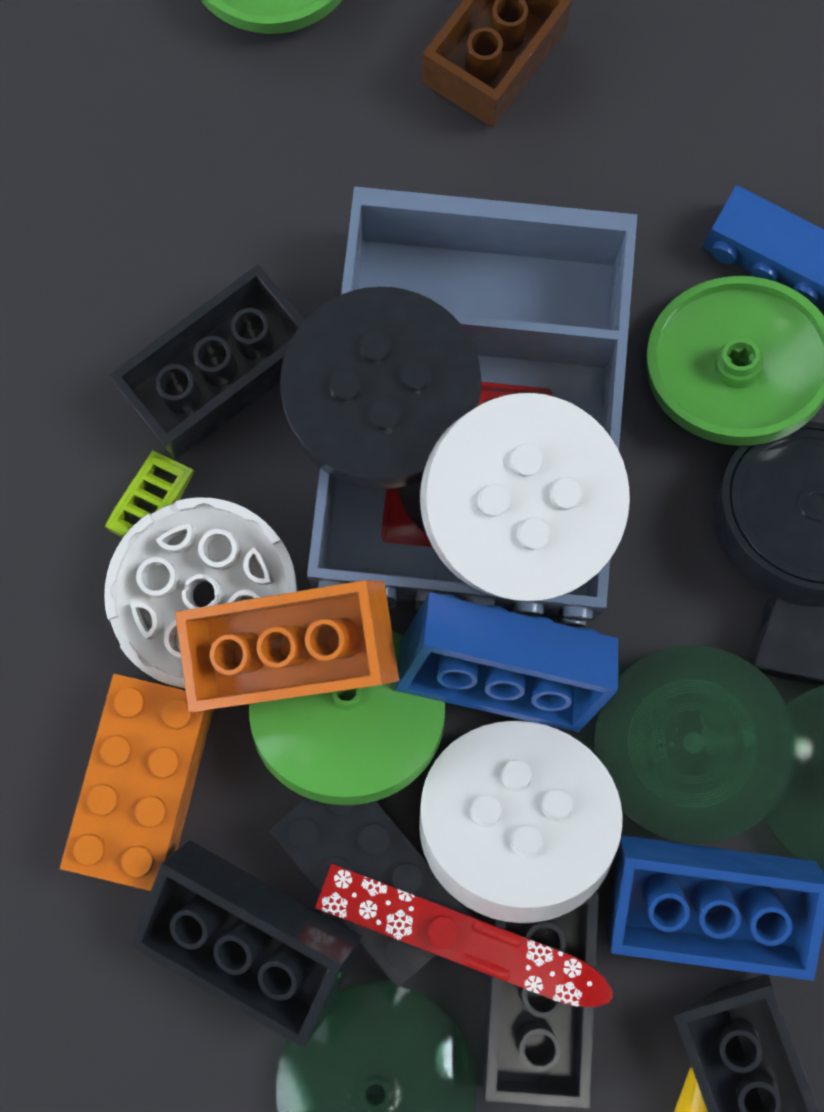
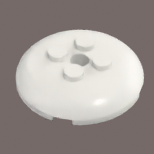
(170, 556)

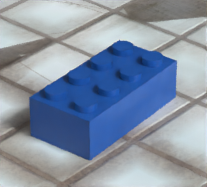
(507, 663)
(716, 908)

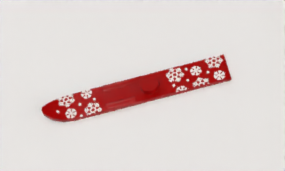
(462, 939)

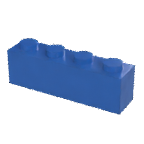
(769, 244)

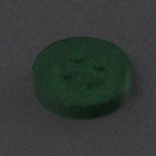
(696, 743)

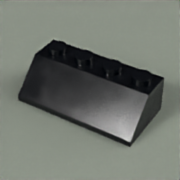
(744, 1051)

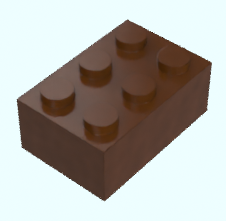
(492, 52)

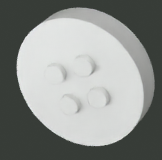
(525, 497)
(519, 821)

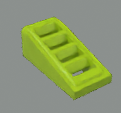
(127, 505)

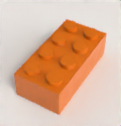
(287, 645)
(136, 783)

